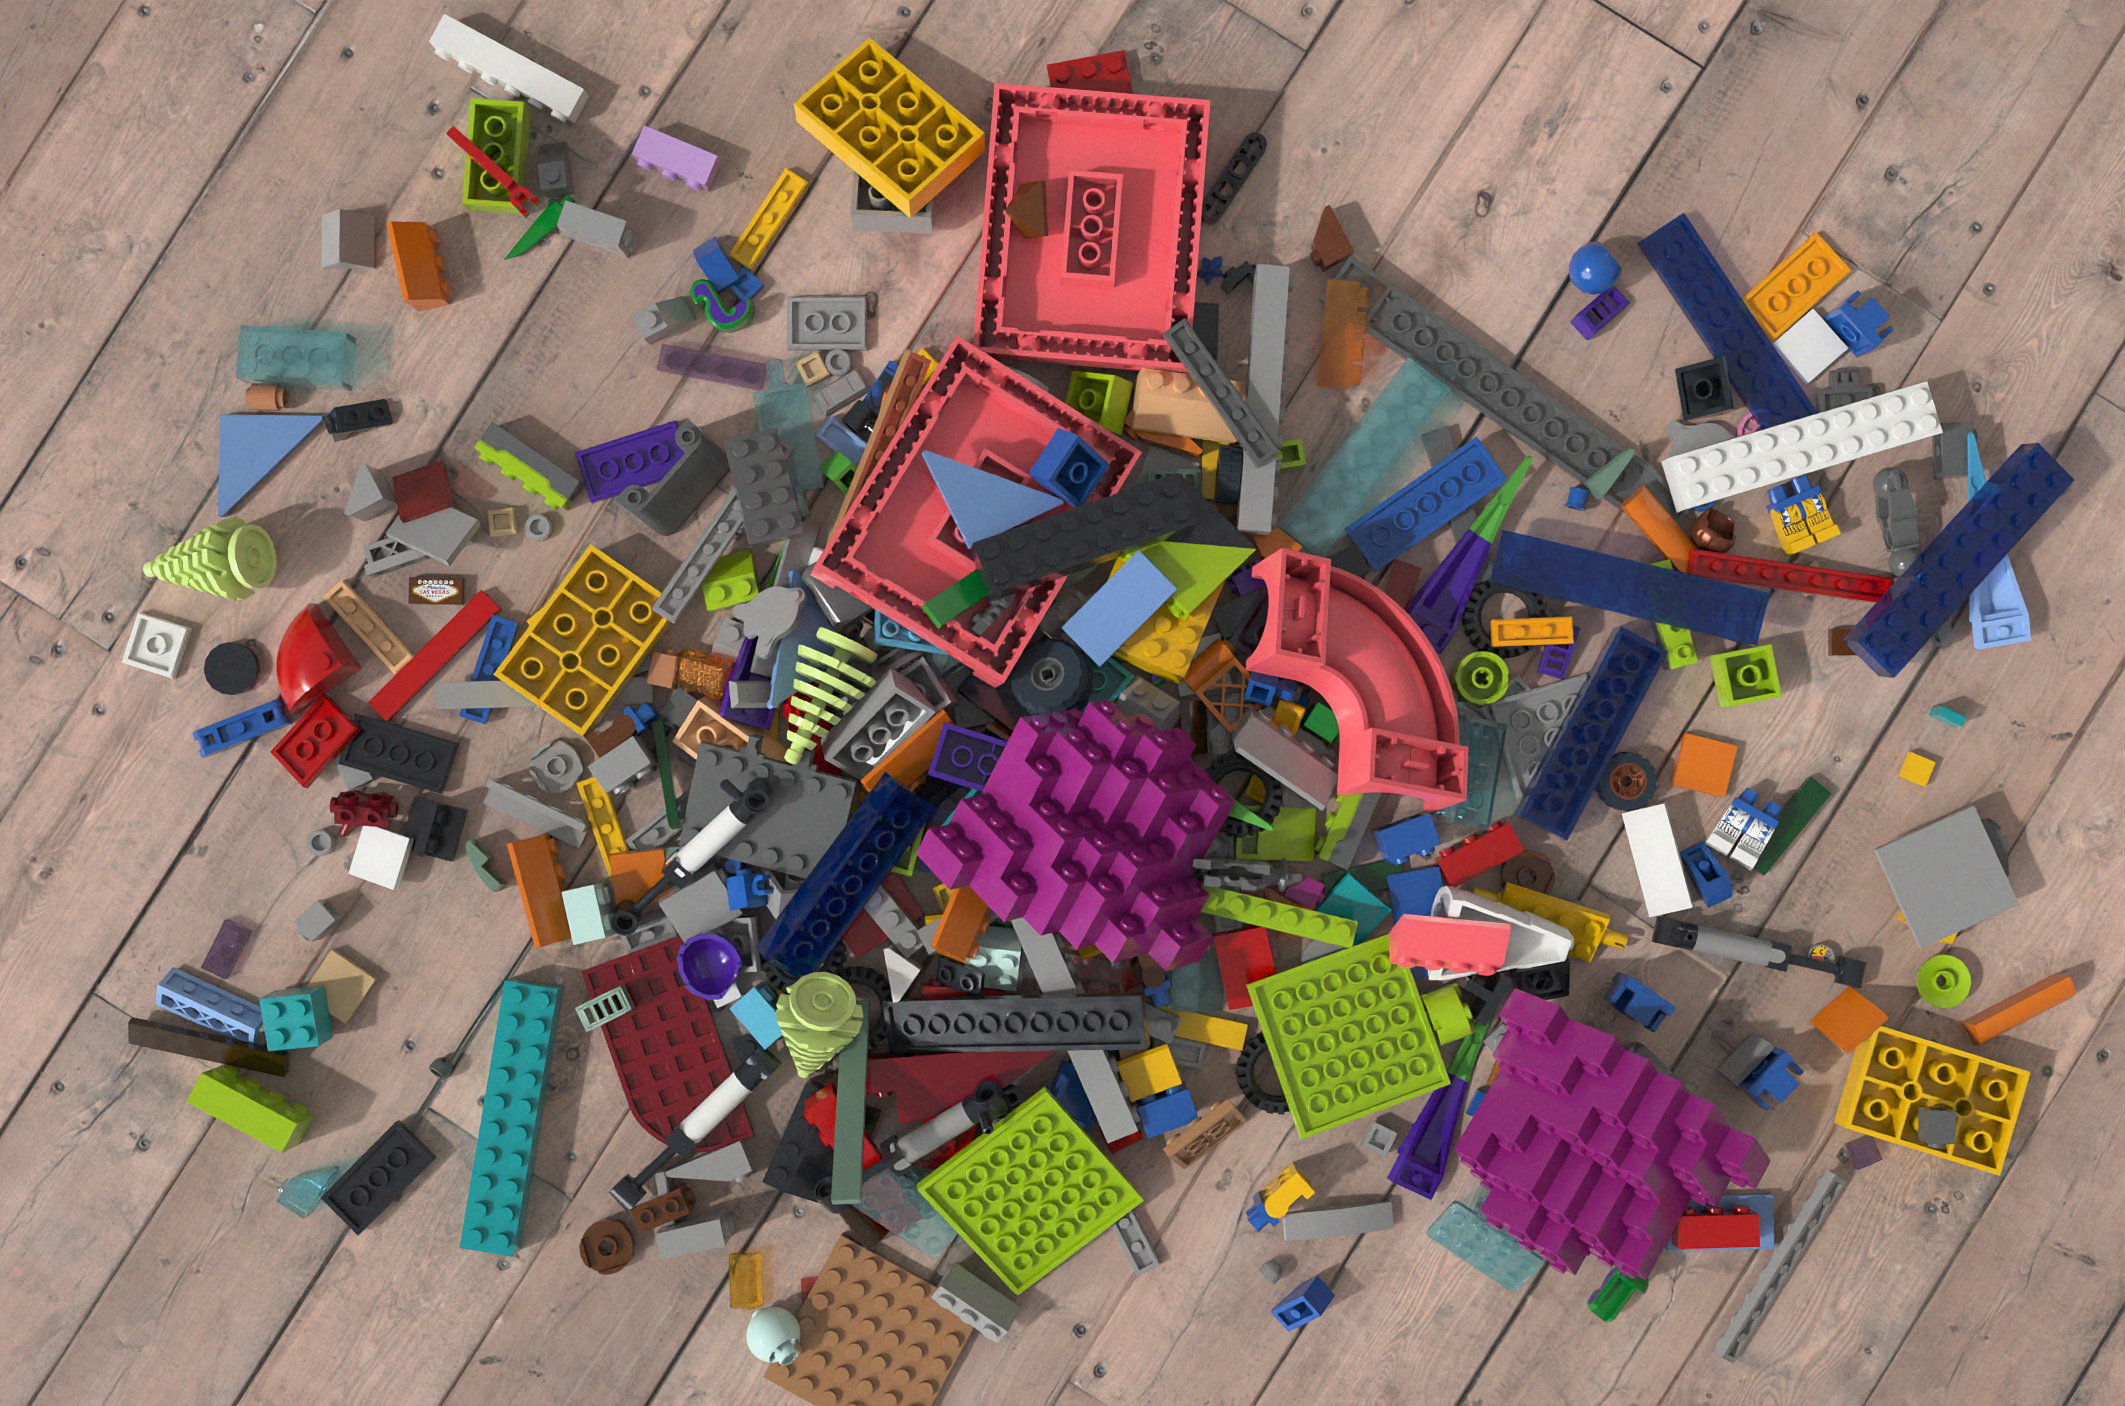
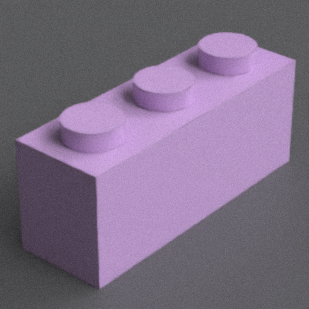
(676, 159)

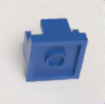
(1858, 326)
(1638, 1002)
(1771, 1078)
(1072, 1096)

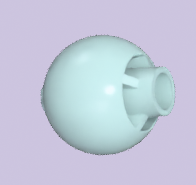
(774, 1335)

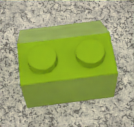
(731, 582)

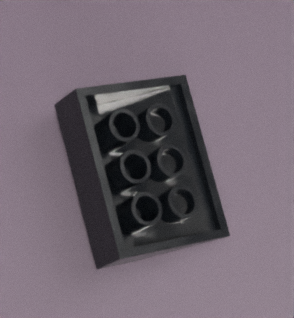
(801, 1154)

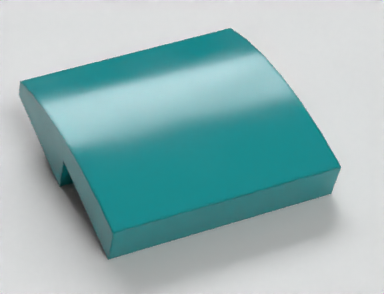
(1355, 902)

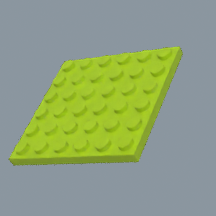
(1347, 1036)
(1030, 1191)

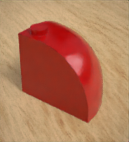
(311, 659)

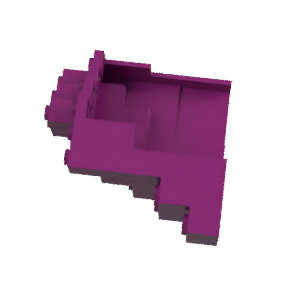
(1090, 834)
(1594, 1144)

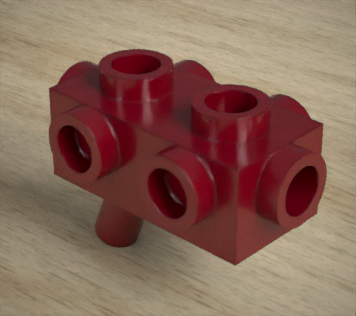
(363, 809)

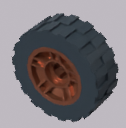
(1228, 474)
(1636, 792)

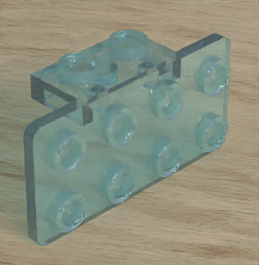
(905, 1212)
(1484, 1247)

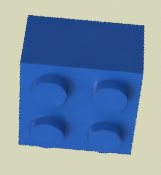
(1069, 468)
(1406, 837)
(1166, 1110)

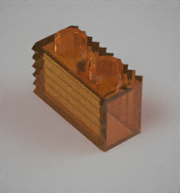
(702, 673)

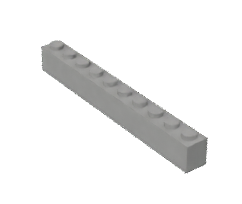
(1263, 394)
(1094, 1067)

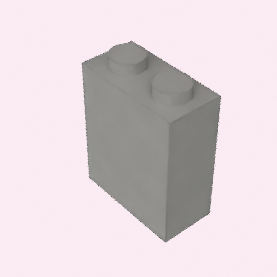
(597, 229)
(699, 904)
(695, 1234)

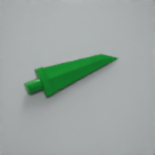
(541, 227)

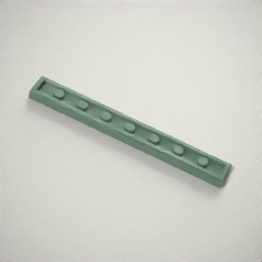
(851, 1115)

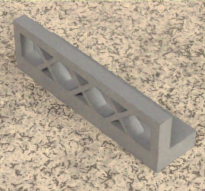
(395, 559)
(536, 813)

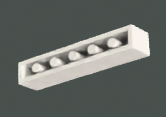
(508, 69)

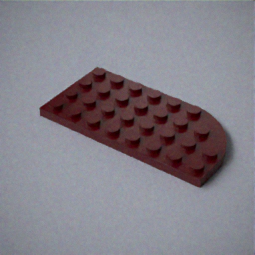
(666, 1045)

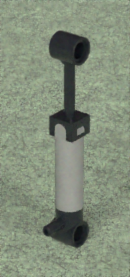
(1750, 950)
(901, 1152)

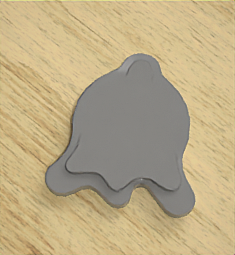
(1695, 437)
(771, 616)

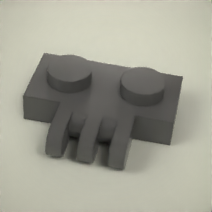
(1842, 391)
(983, 619)

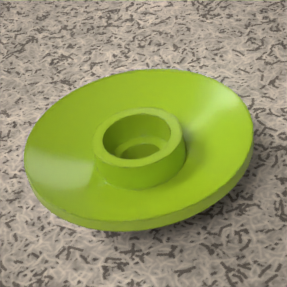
(1955, 981)

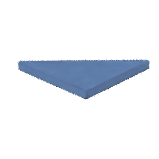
(253, 449)
(985, 502)
(804, 634)

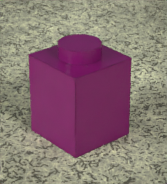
(1306, 892)

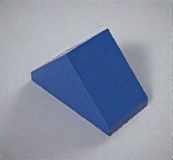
(716, 265)

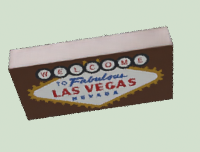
(436, 591)

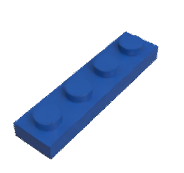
(494, 650)

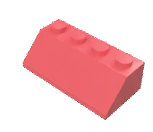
(1449, 944)

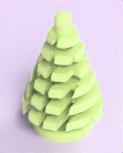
(219, 560)
(829, 681)
(818, 1019)

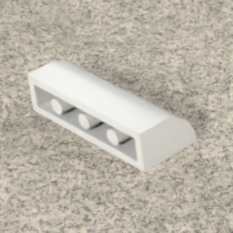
(1657, 859)

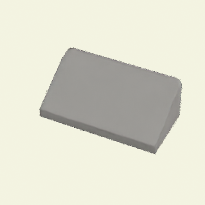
(652, 929)

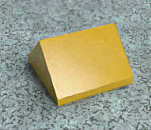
(1150, 1072)

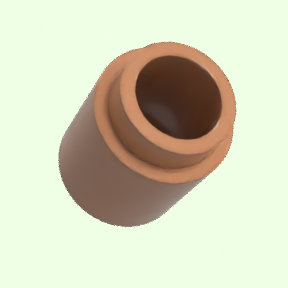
(267, 396)

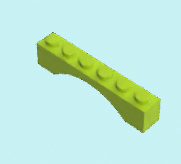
(1280, 917)

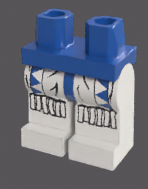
(1748, 821)

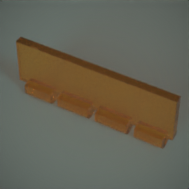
(1339, 331)

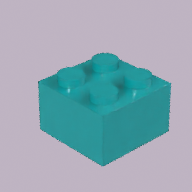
(296, 1018)

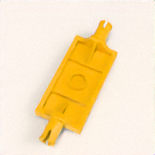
(1584, 923)

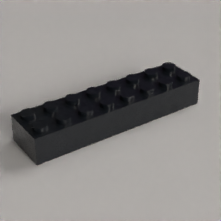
(1083, 537)

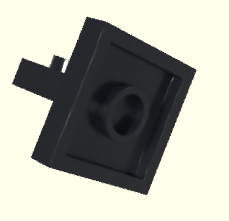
(435, 828)
(1487, 993)

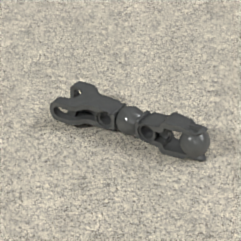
(1899, 528)

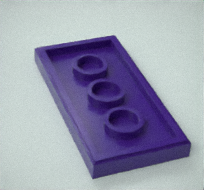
(629, 461)

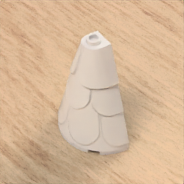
(1531, 939)

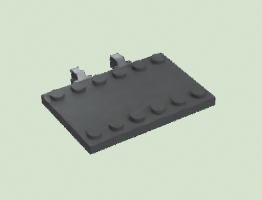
(803, 814)

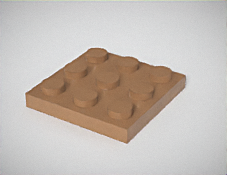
(1204, 1133)

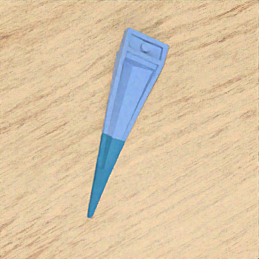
(1996, 604)

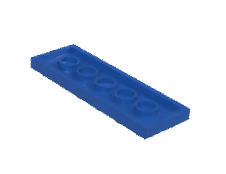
(1426, 504)

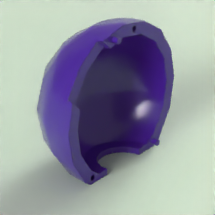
(709, 964)

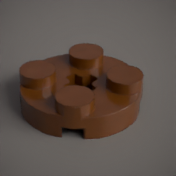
(1541, 871)
(600, 1260)

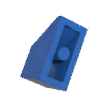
(1706, 874)
(1303, 1304)

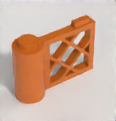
(1208, 669)

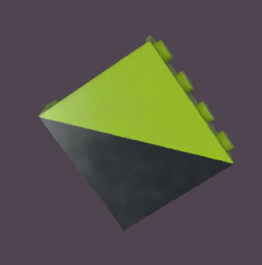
(1200, 558)

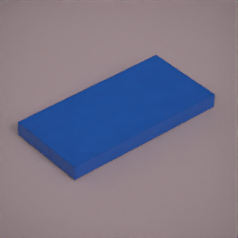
(1414, 894)

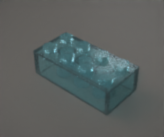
(296, 357)
(1485, 753)

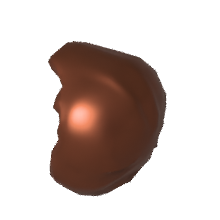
(1713, 531)

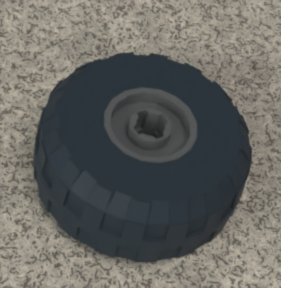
(1052, 677)

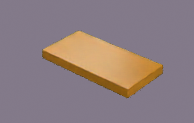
(1795, 286)

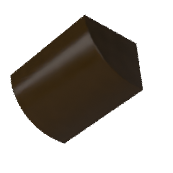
(1194, 724)
(863, 1227)

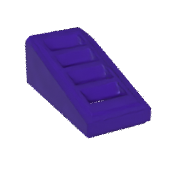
(1588, 324)
(1567, 653)

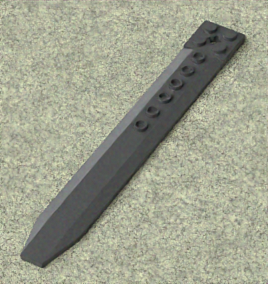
(1498, 389)

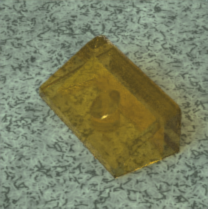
(746, 1280)

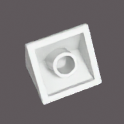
(900, 971)

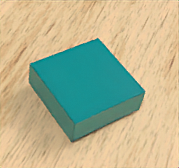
(1947, 716)

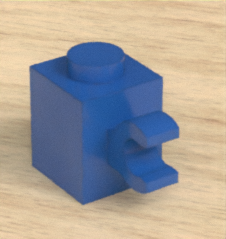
(1263, 687)
(747, 890)

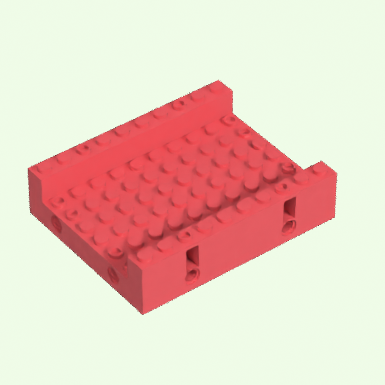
(1120, 227)
(899, 536)

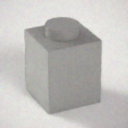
(318, 920)

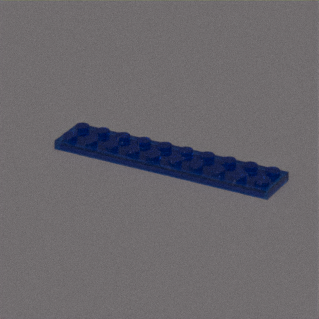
(1725, 324)
(1629, 588)

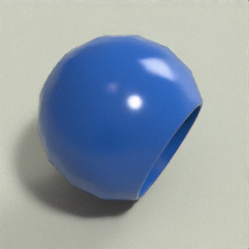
(1594, 269)

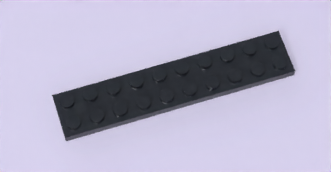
(1017, 1023)

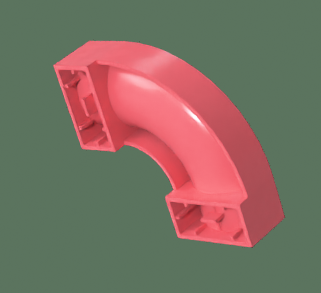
(1372, 671)

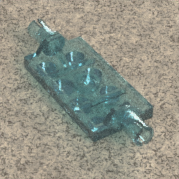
(789, 411)

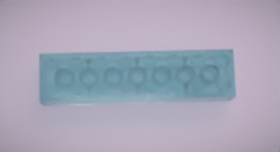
(1364, 458)

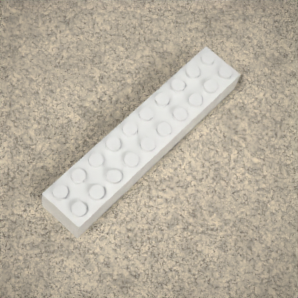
(1801, 446)

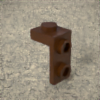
(663, 1208)

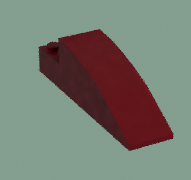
(937, 1081)

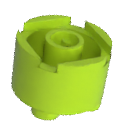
(1494, 679)
(1448, 1014)

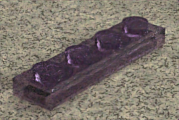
(711, 367)

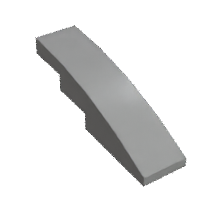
(1337, 1220)

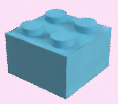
(758, 1014)

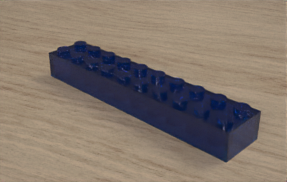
(1958, 560)

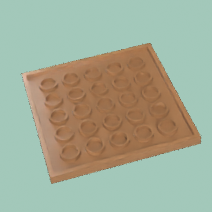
(871, 1335)

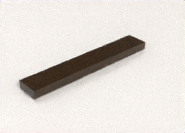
(207, 1047)

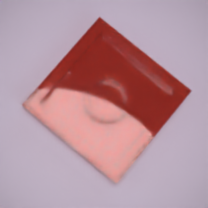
(422, 491)

